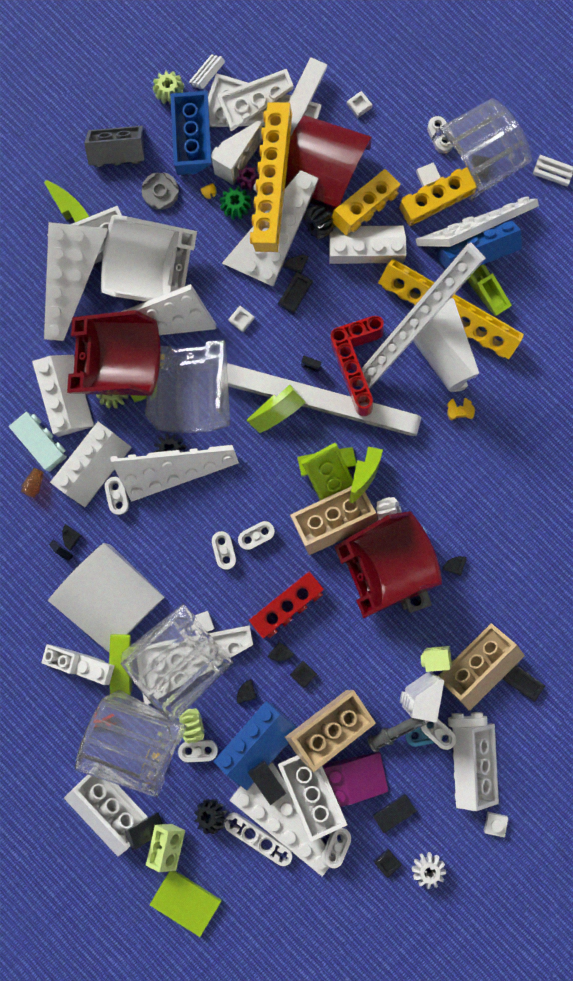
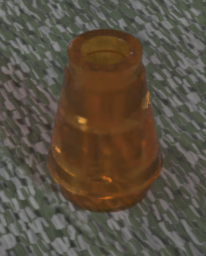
(32, 484)

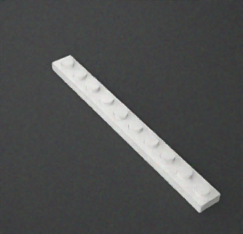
(423, 312)

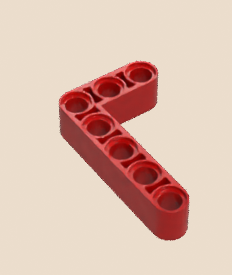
(351, 362)

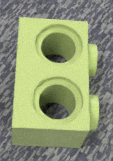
(436, 659)
(165, 847)

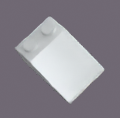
(236, 152)

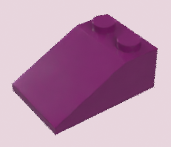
(356, 778)

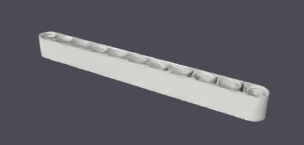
(323, 400)

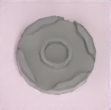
(160, 191)

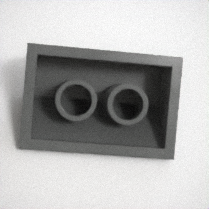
(115, 146)

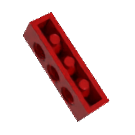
(267, 629)

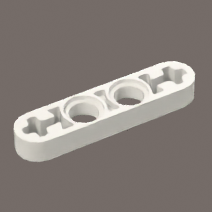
(259, 837)

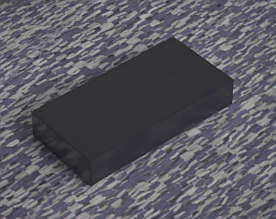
(295, 292)
(524, 683)
(266, 782)
(394, 813)
(142, 831)

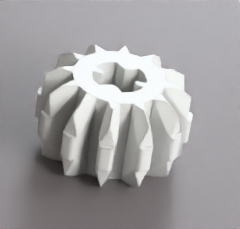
(387, 506)
(428, 878)

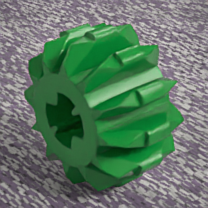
(235, 196)

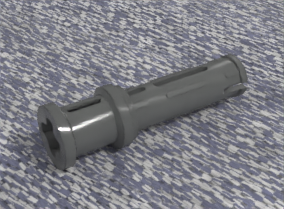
(389, 735)

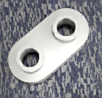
(439, 145)
(116, 496)
(256, 535)
(223, 550)
(475, 720)
(436, 733)
(198, 751)
(336, 848)

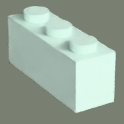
(38, 441)

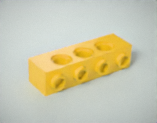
(365, 202)
(414, 213)

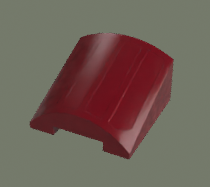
(327, 154)
(115, 354)
(390, 562)

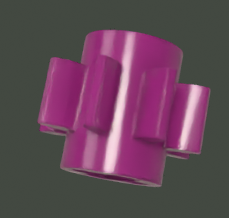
(247, 172)

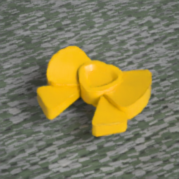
(466, 410)

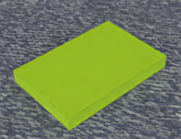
(327, 471)
(185, 902)

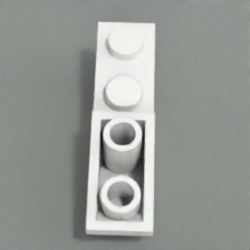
(78, 663)

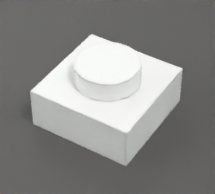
(495, 824)

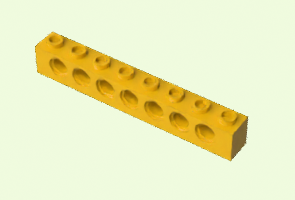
(280, 115)
(477, 317)

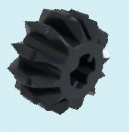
(318, 221)
(170, 442)
(213, 823)

